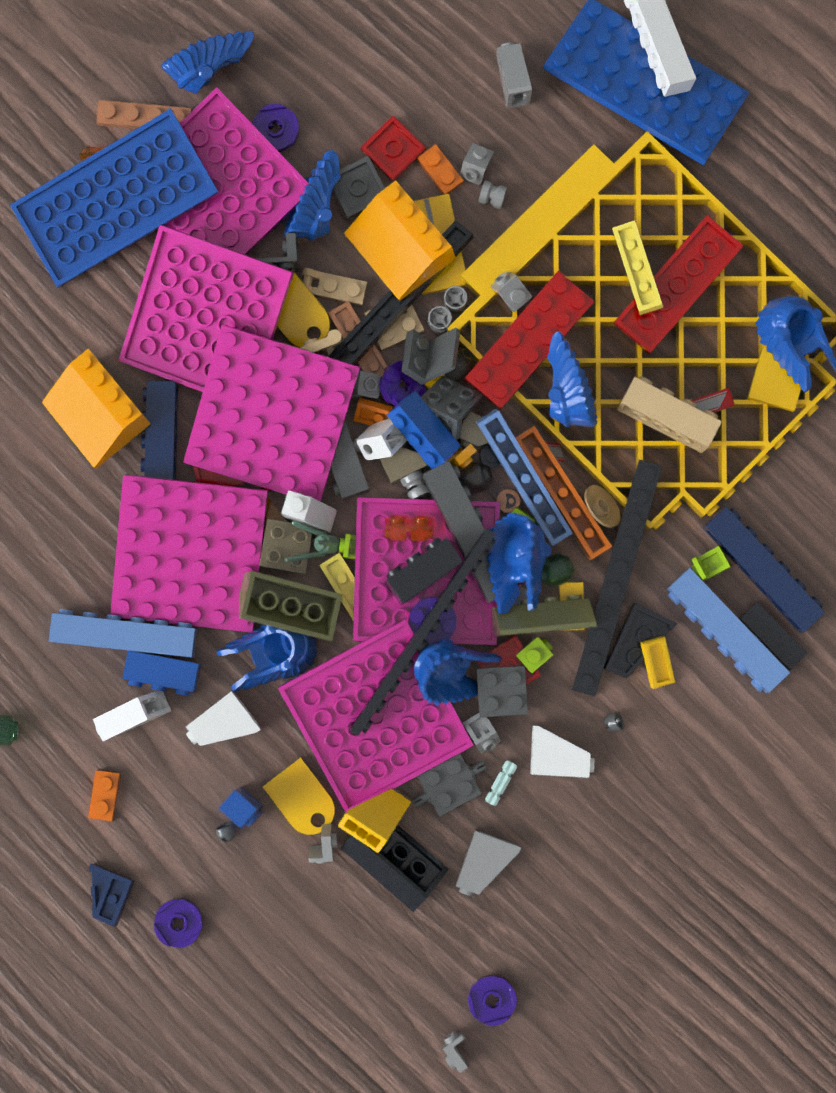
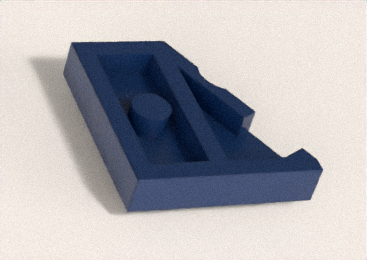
(108, 894)

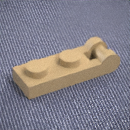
(335, 287)

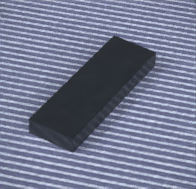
(773, 635)

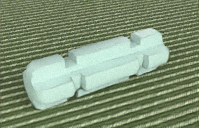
(501, 783)

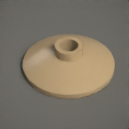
(602, 506)

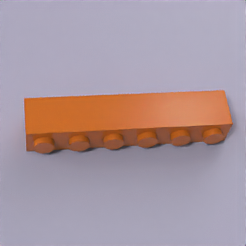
(564, 495)

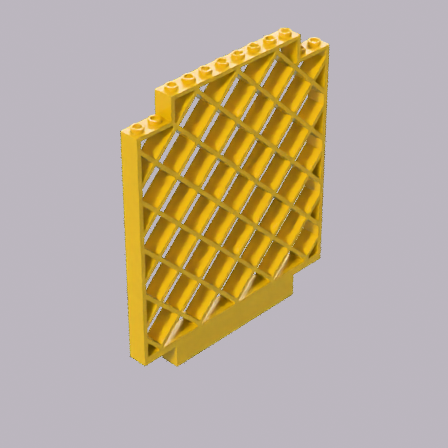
(543, 225)

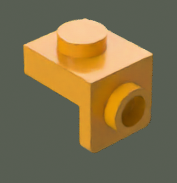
(462, 457)

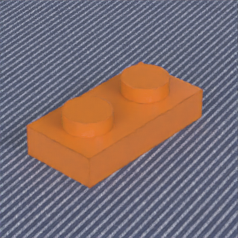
(440, 170)
(371, 412)
(104, 795)

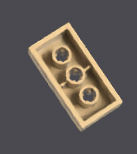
(669, 415)

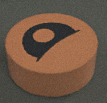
(508, 500)

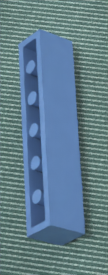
(524, 477)
(727, 631)
(123, 635)

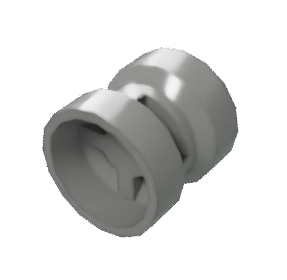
(492, 194)
(455, 299)
(439, 319)
(413, 480)

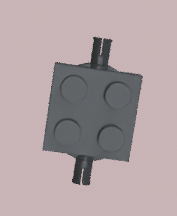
(449, 784)

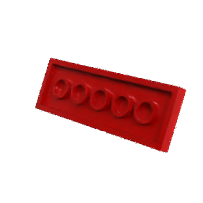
(681, 283)
(528, 340)

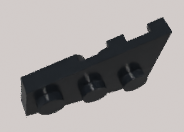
(638, 627)

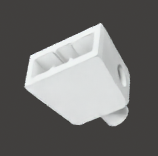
(376, 444)

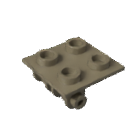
(284, 541)

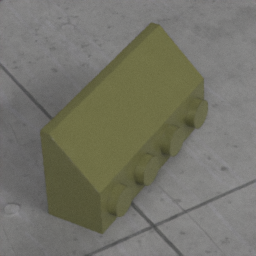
(289, 605)
(547, 617)

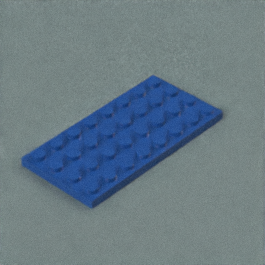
(607, 63)
(114, 198)

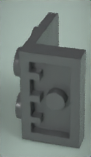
(292, 255)
(430, 358)
(451, 403)

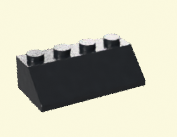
(400, 866)

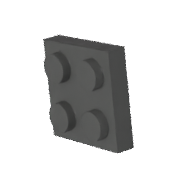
(357, 186)
(502, 691)

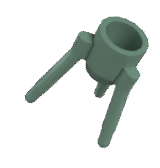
(323, 543)

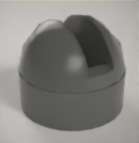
(614, 721)
(226, 832)

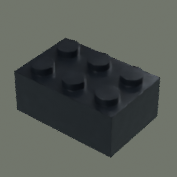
(422, 570)

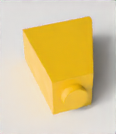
(375, 818)

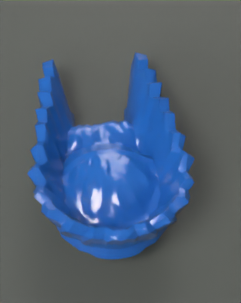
(200, 61)
(313, 213)
(790, 332)
(570, 393)
(516, 558)
(274, 653)
(443, 670)

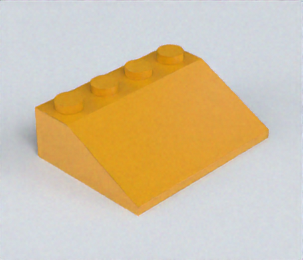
(399, 241)
(94, 409)

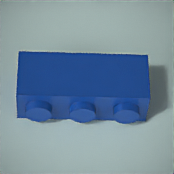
(423, 430)
(161, 672)
(241, 807)

